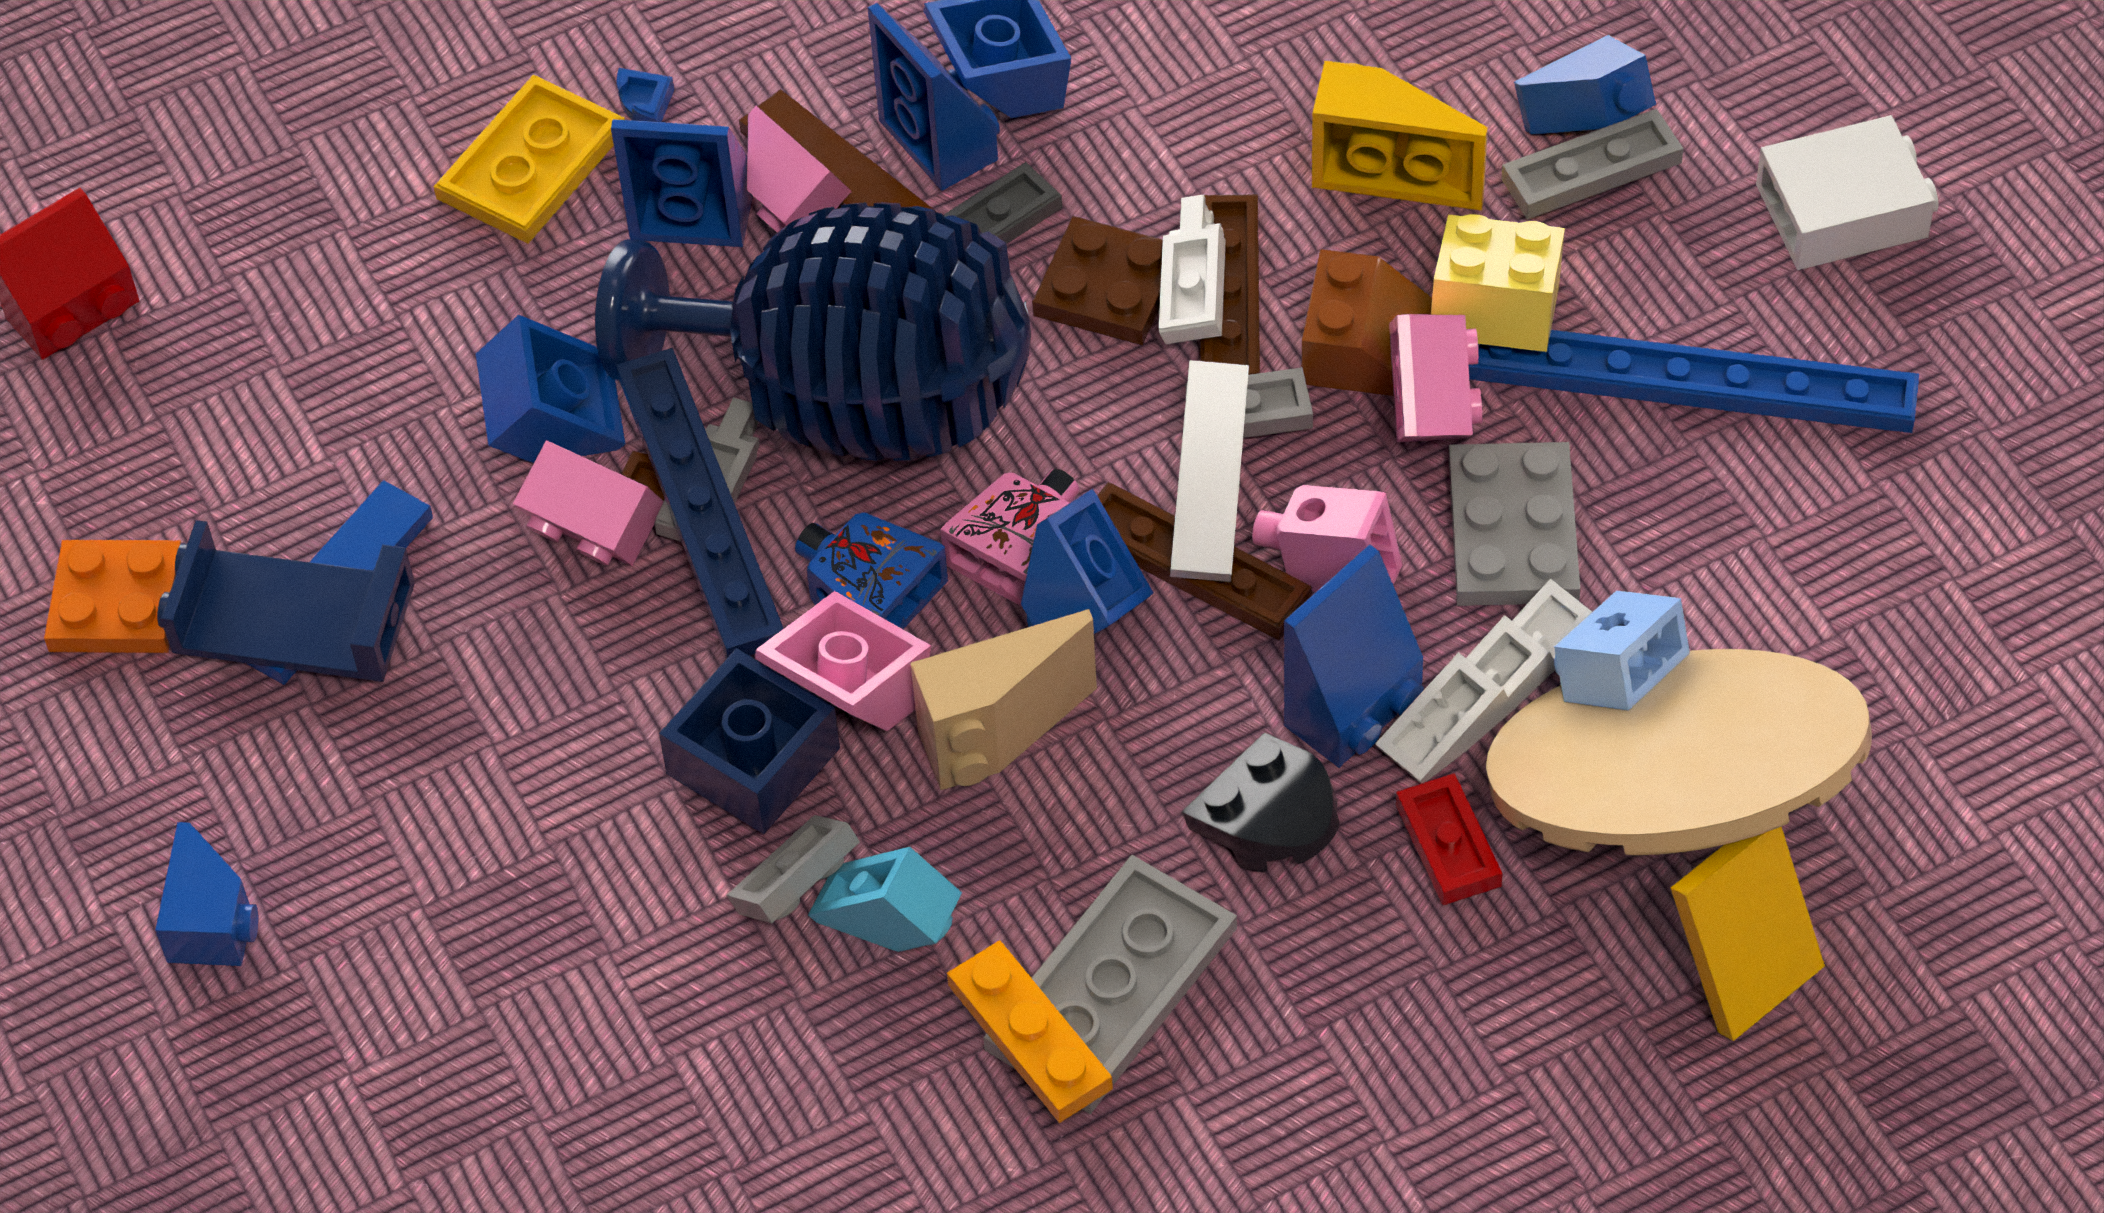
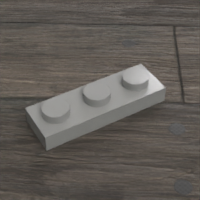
(1592, 164)

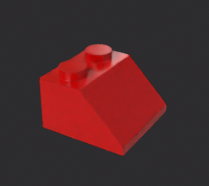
(62, 275)

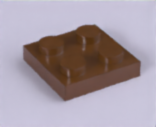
(1103, 281)

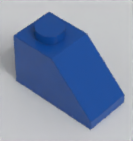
(1586, 89)
(203, 906)

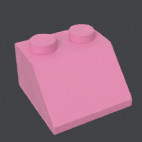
(1433, 377)
(849, 659)

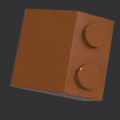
(1350, 319)

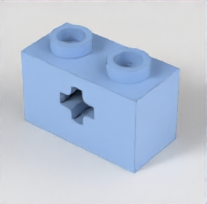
(1621, 650)

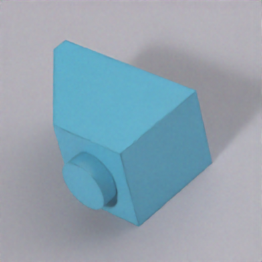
(888, 900)

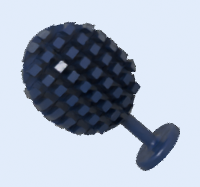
(852, 328)

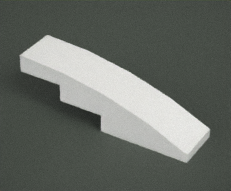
(1209, 471)
(1483, 687)

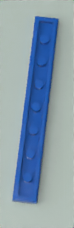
(1708, 379)

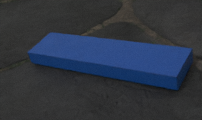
(384, 518)

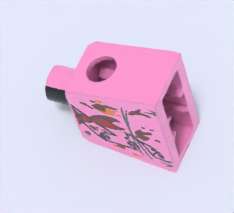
(997, 530)

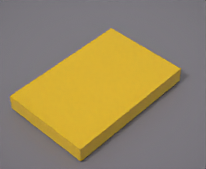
(529, 159)
(1747, 929)

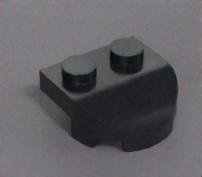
(1268, 805)

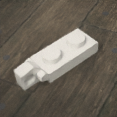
(1192, 276)

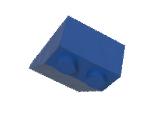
(928, 105)
(682, 182)
(1349, 661)

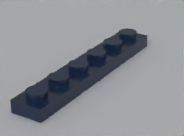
(699, 502)

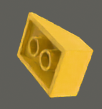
(1394, 140)

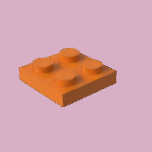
(110, 596)

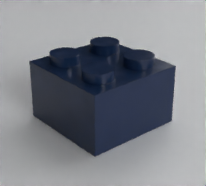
(750, 740)

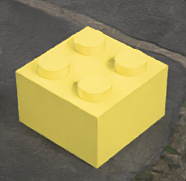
(1500, 279)

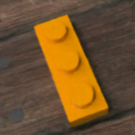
(1029, 1031)

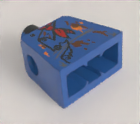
(874, 566)

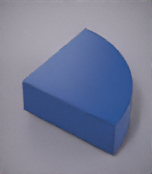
(644, 94)

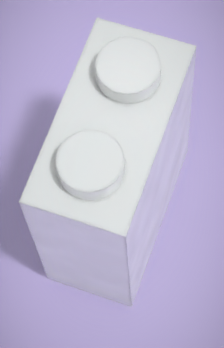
(1846, 192)

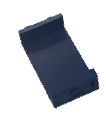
(286, 609)

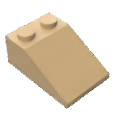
(1000, 696)

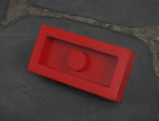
(1448, 839)

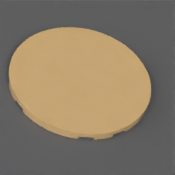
(1692, 765)

